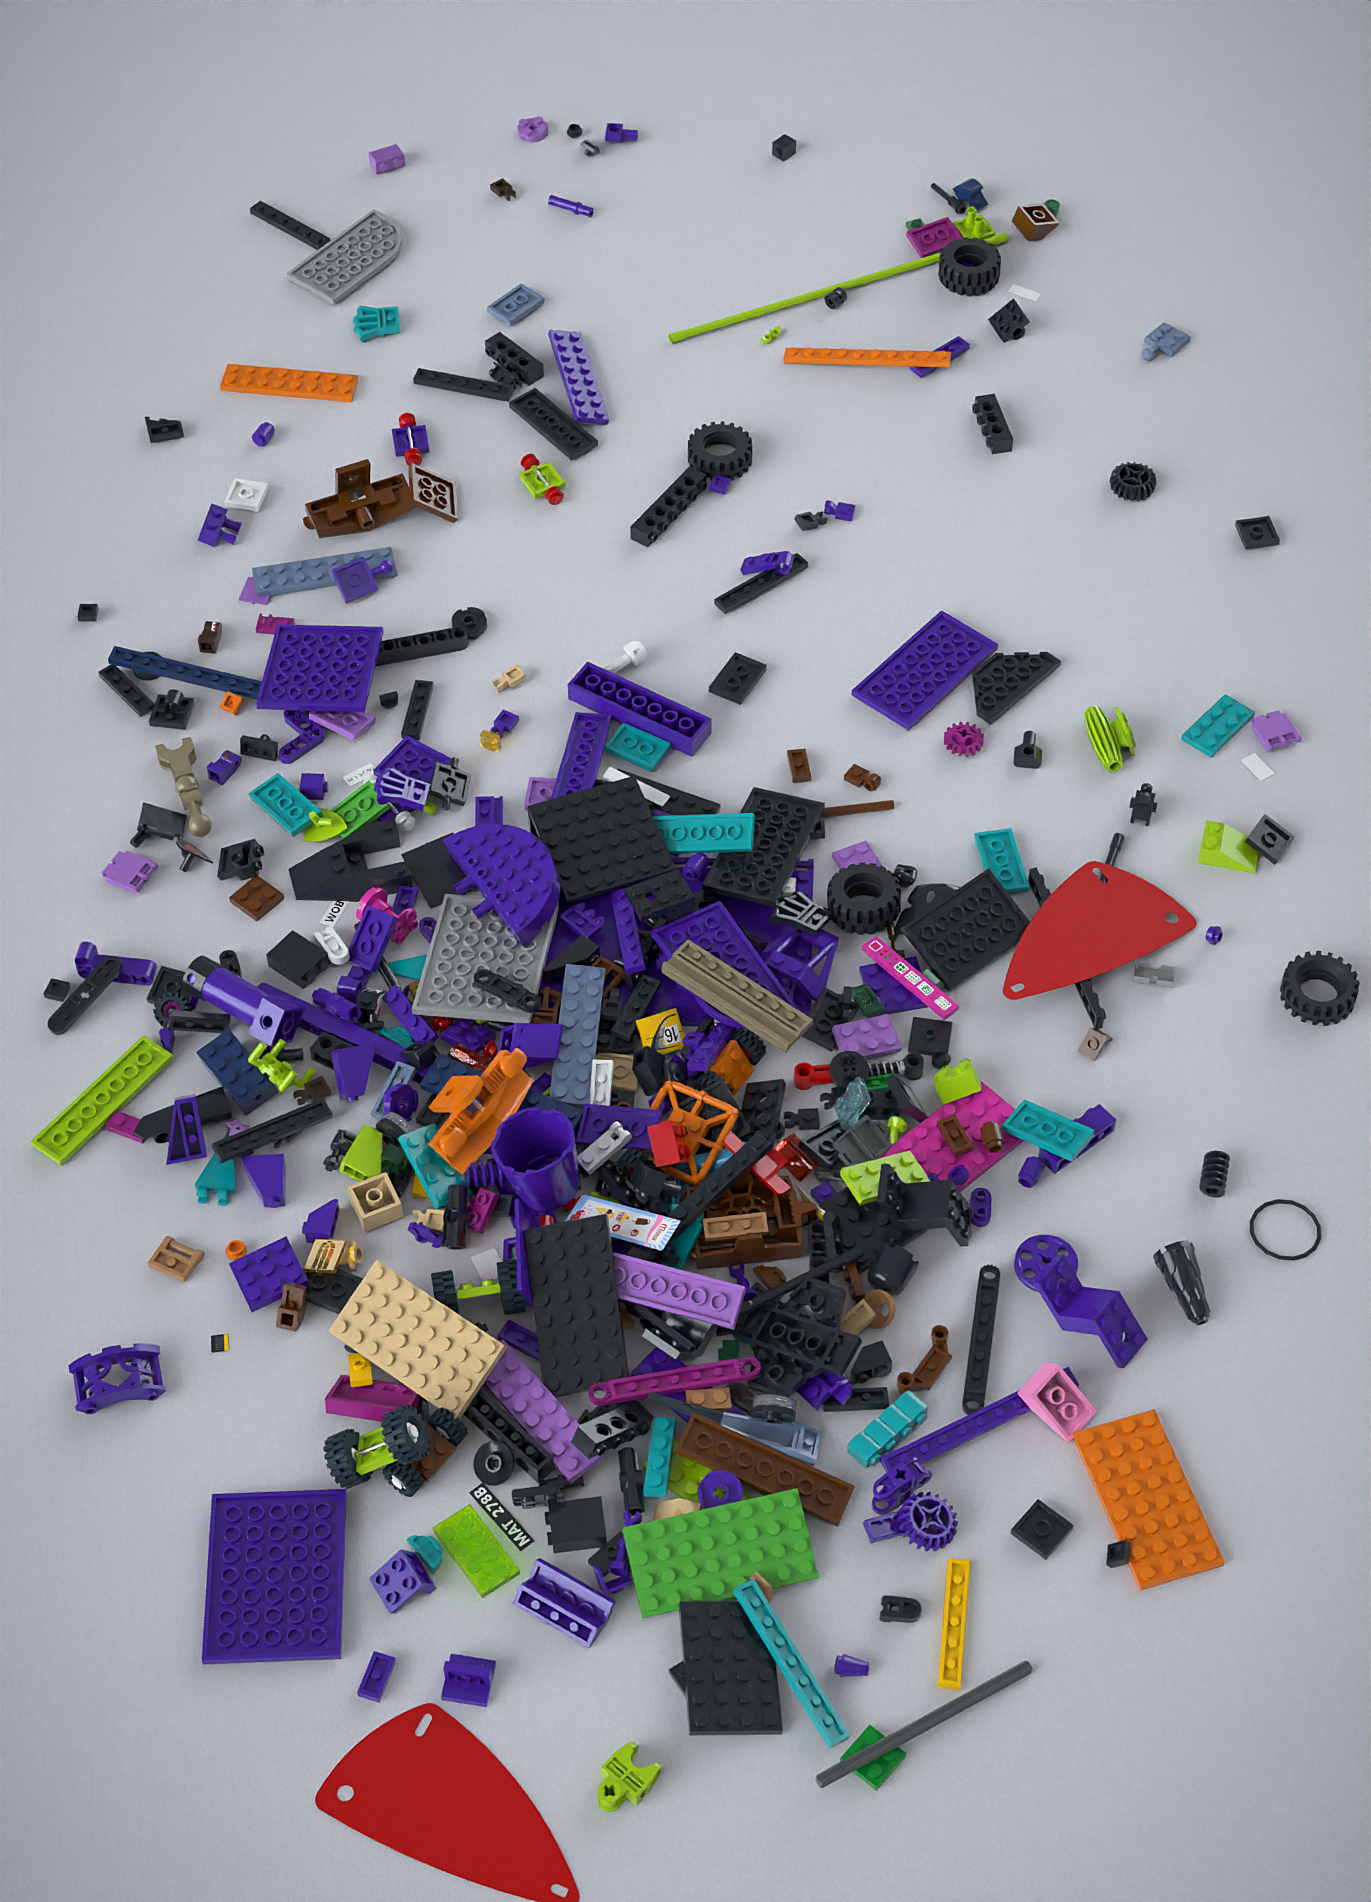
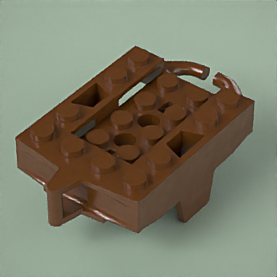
(748, 1197)

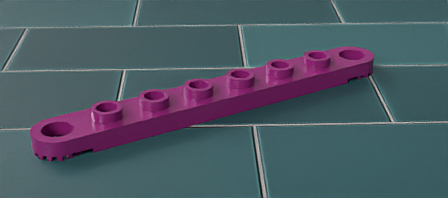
(674, 1381)

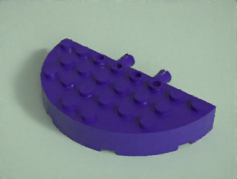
(511, 874)

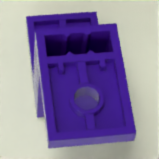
(1090, 1310)

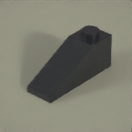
(580, 952)

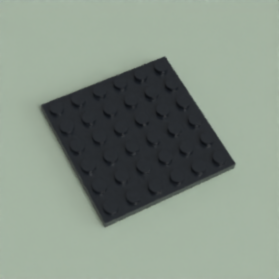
(601, 839)

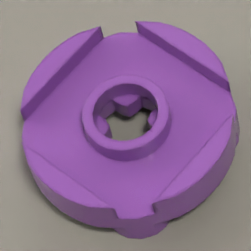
(532, 129)

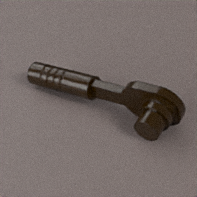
(891, 936)

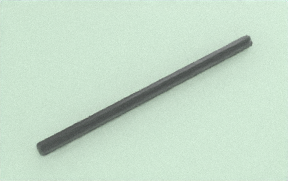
(923, 1724)

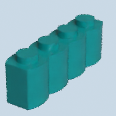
(887, 1429)

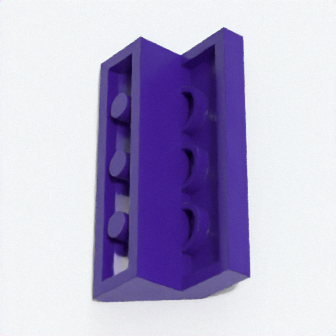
(564, 1602)

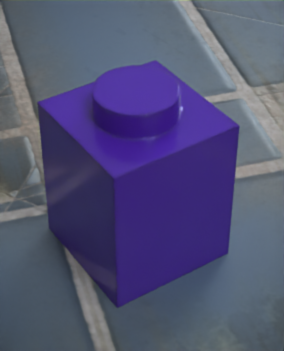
(313, 786)

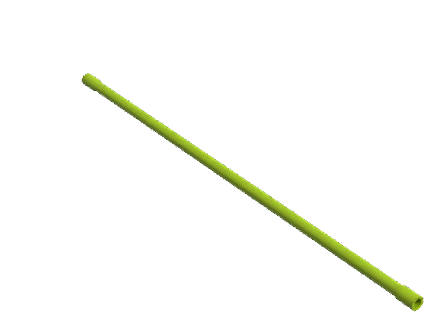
(683, 334)

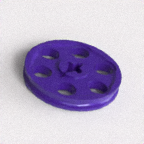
(1039, 1255)

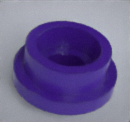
(1214, 934)

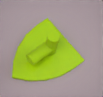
(324, 828)

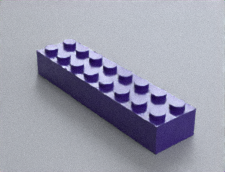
(639, 708)

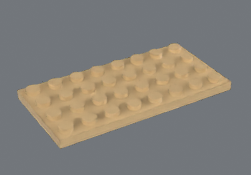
(417, 1339)

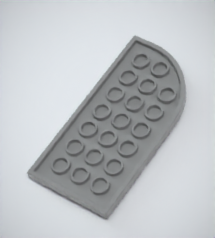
(349, 258)

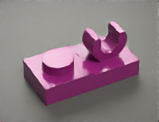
(268, 624)

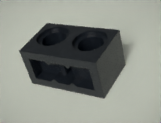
(332, 1043)
(882, 1105)

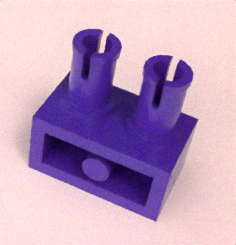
(213, 526)

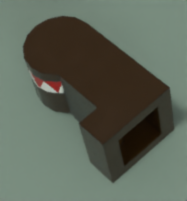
(212, 635)

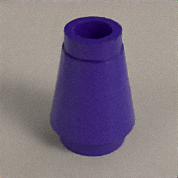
(849, 1666)

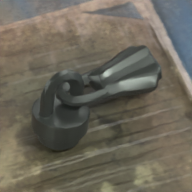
(823, 1175)

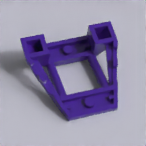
(809, 983)

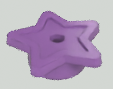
(233, 1126)

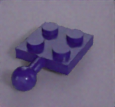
(356, 578)

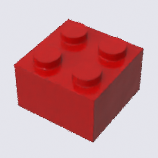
(669, 1144)

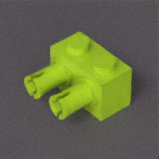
(957, 1081)

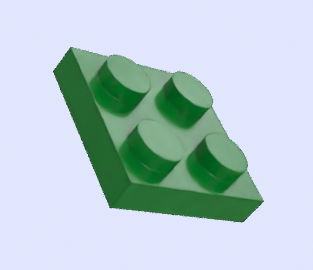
(878, 1770)

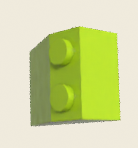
(1226, 848)

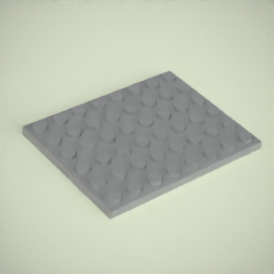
(468, 944)

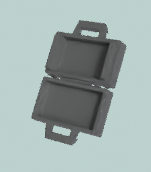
(862, 1142)

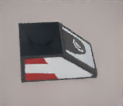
(370, 1002)

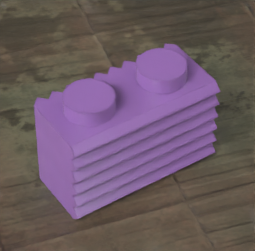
(386, 158)

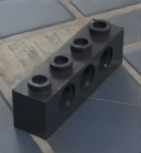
(514, 358)
(992, 424)
(612, 1429)

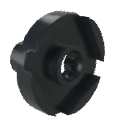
(477, 616)

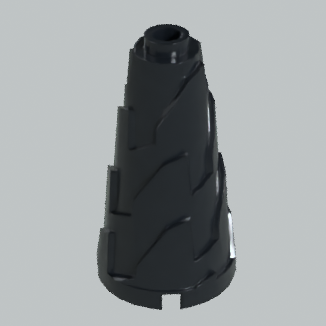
(1183, 1277)

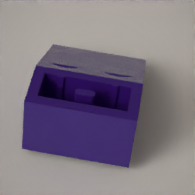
(537, 1041)

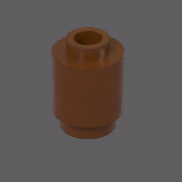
(992, 1136)

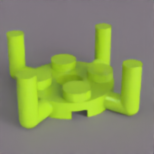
(280, 1073)

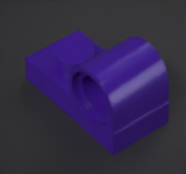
(353, 983)

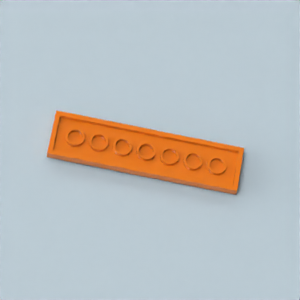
(289, 382)

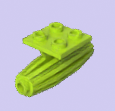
(1109, 737)

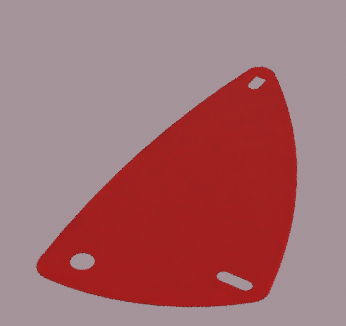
(1092, 930)
(447, 1806)

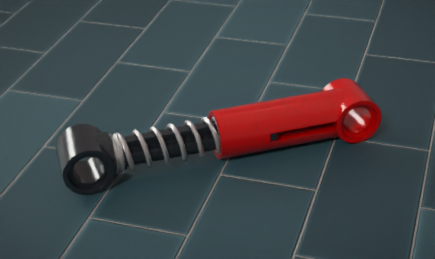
(910, 1067)

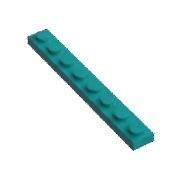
(791, 1664)

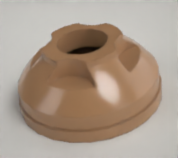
(876, 1300)

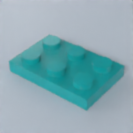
(637, 747)

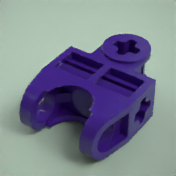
(899, 1484)

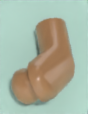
(764, 1585)

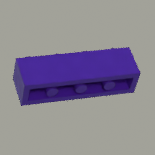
(1095, 1118)

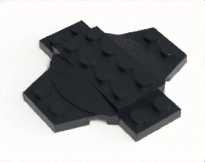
(798, 1338)

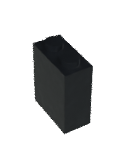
(298, 959)
(576, 1525)

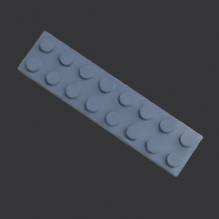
(313, 572)
(578, 1043)

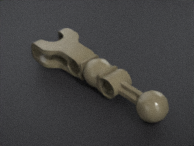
(187, 787)

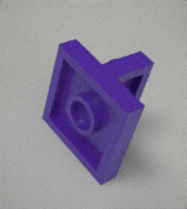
(468, 1680)

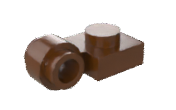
(857, 776)

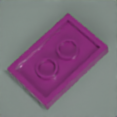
(933, 237)

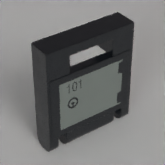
(905, 1098)

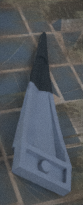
(787, 1437)

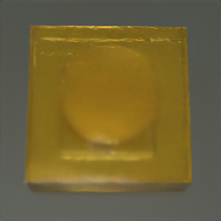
(490, 741)

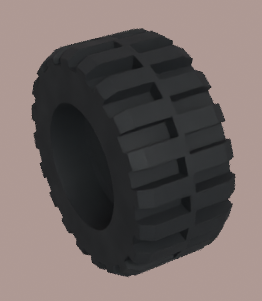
(969, 279)
(864, 916)

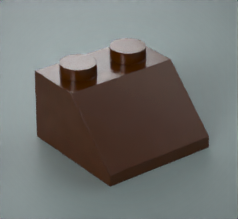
(1034, 221)

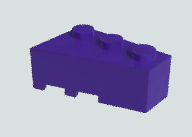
(186, 1131)

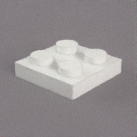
(246, 494)

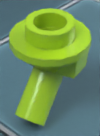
(896, 1125)

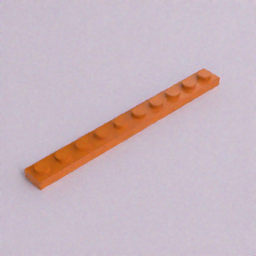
(867, 357)

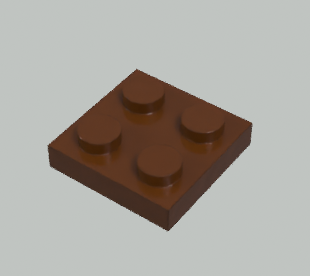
(256, 898)

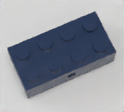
(241, 1080)

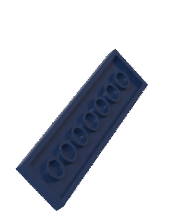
(446, 1067)

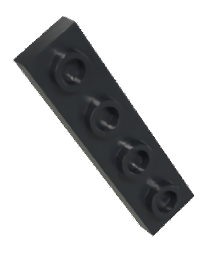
(649, 950)

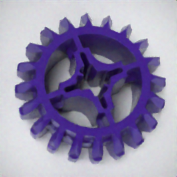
(918, 1511)

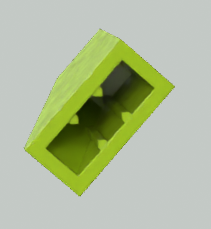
(364, 1155)

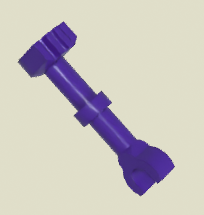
(738, 1274)
(620, 1567)

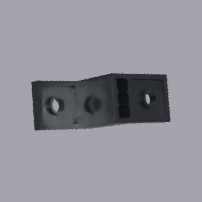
(672, 897)
(924, 1205)
(695, 1331)

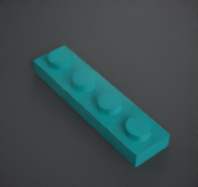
(660, 1457)

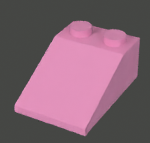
(1057, 1400)

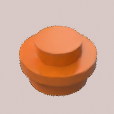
(235, 1249)

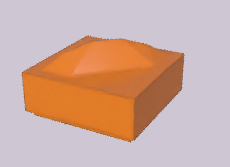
(232, 703)

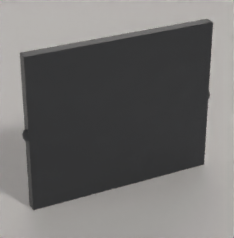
(434, 871)

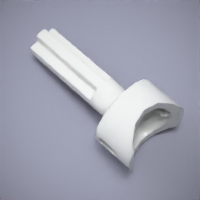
(629, 656)

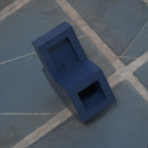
(971, 191)

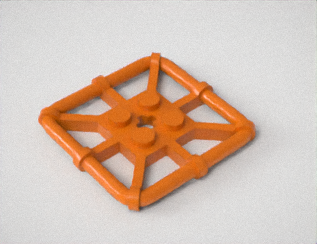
(696, 1127)

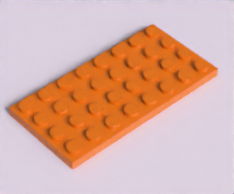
(1148, 1499)

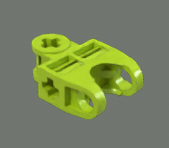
(625, 1779)

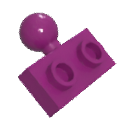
(481, 1209)

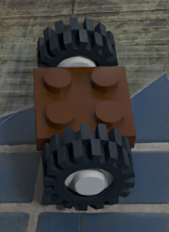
(445, 1436)

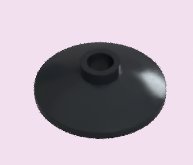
(485, 1463)

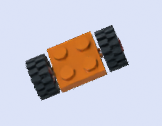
(734, 1062)

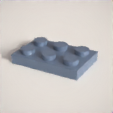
(515, 304)

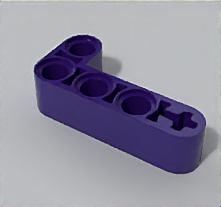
(134, 970)

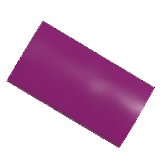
(368, 1401)

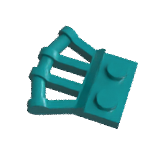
(377, 322)

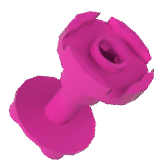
(378, 899)

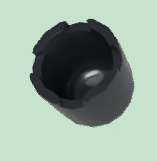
(891, 1269)

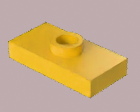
(359, 1370)

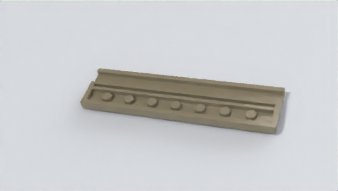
(736, 996)

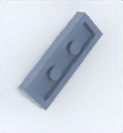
(401, 1074)

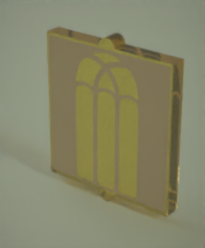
(325, 1256)

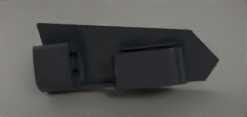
(212, 1109)

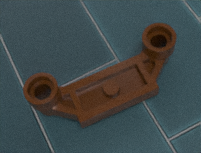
(930, 1367)

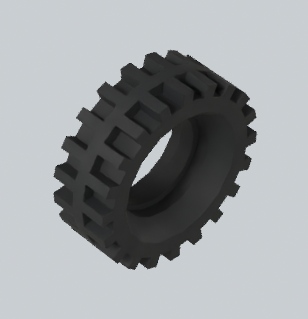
(725, 465)
(1324, 969)

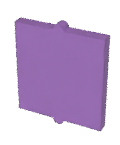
(249, 593)

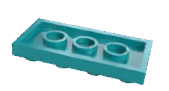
(1218, 725)
(284, 804)
(1000, 854)
(1048, 1130)
(429, 1166)

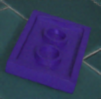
(371, 938)

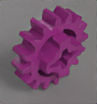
(963, 739)

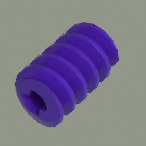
(484, 1174)

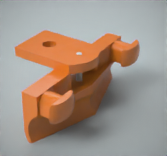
(501, 1092)

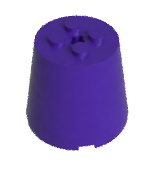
(538, 1157)

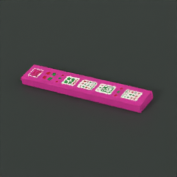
(910, 978)

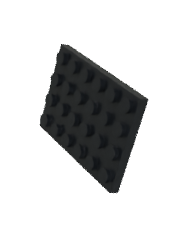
(967, 929)
(727, 1672)

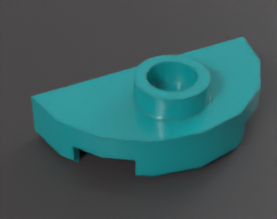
(397, 1035)
(428, 1551)

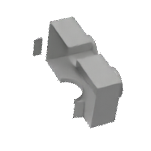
(1161, 975)

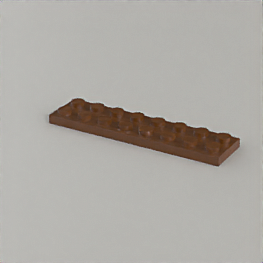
(764, 1468)

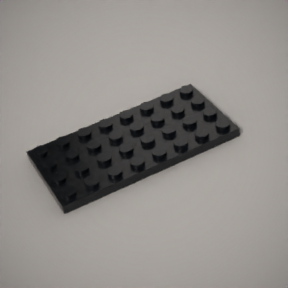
(779, 839)
(576, 1304)

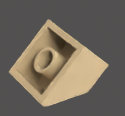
(375, 1202)

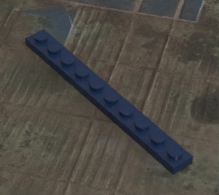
(184, 672)

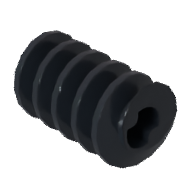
(1214, 1173)

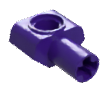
(616, 133)

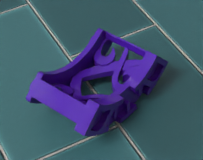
(130, 1389)

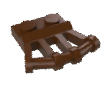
(547, 1015)

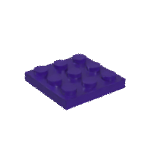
(412, 760)
(890, 991)
(266, 1271)

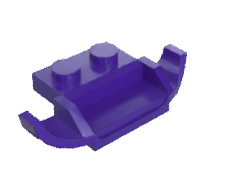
(821, 1387)

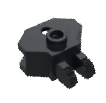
(1143, 804)

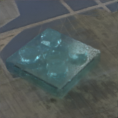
(852, 1103)

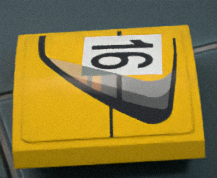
(662, 1031)

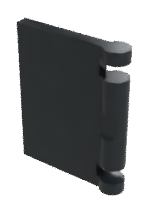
(161, 822)

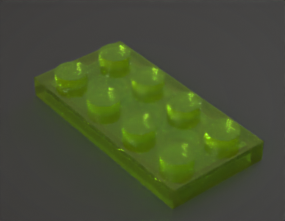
(476, 1551)

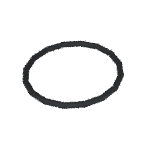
(1292, 1258)

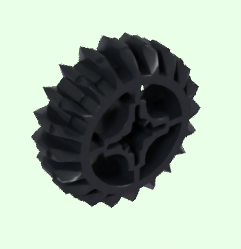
(1133, 481)

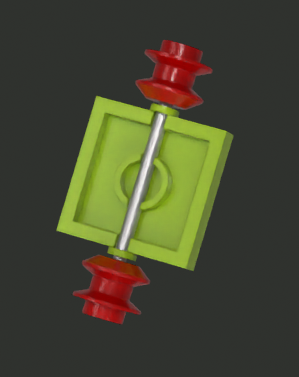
(542, 479)

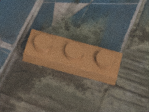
(734, 1226)

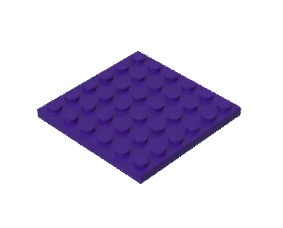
(320, 668)

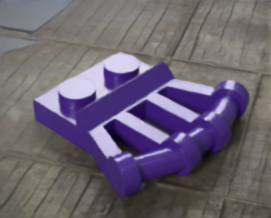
(401, 789)

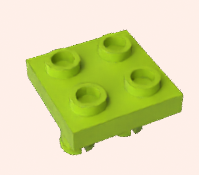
(974, 226)

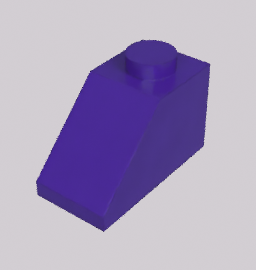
(321, 1222)

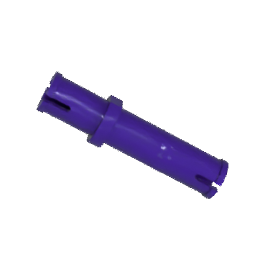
(576, 208)

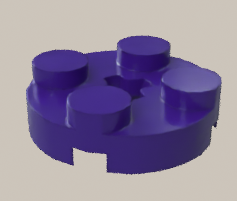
(399, 1093)
(726, 1481)

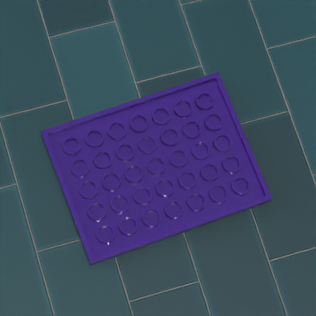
(275, 1577)

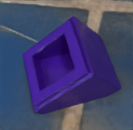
(167, 1039)

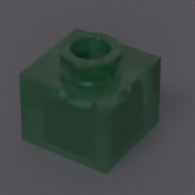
(394, 1159)
(729, 1350)

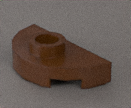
(770, 1276)

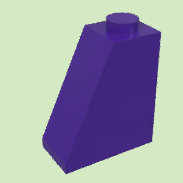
(352, 1070)
(268, 1177)

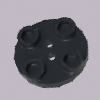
(848, 1060)

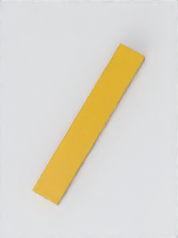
(954, 1624)

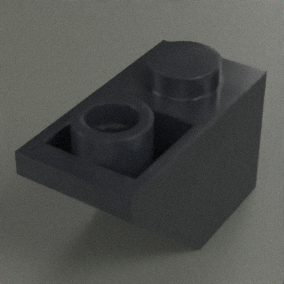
(648, 1069)
(871, 1363)

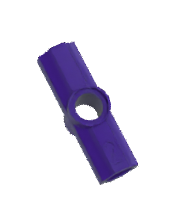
(336, 1004)

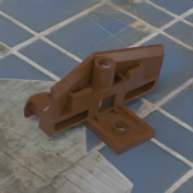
(340, 516)

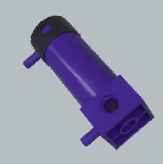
(266, 1014)

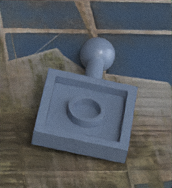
(1165, 339)

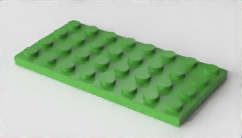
(718, 1549)

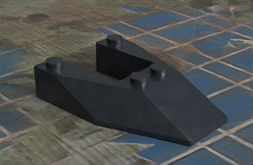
(342, 871)

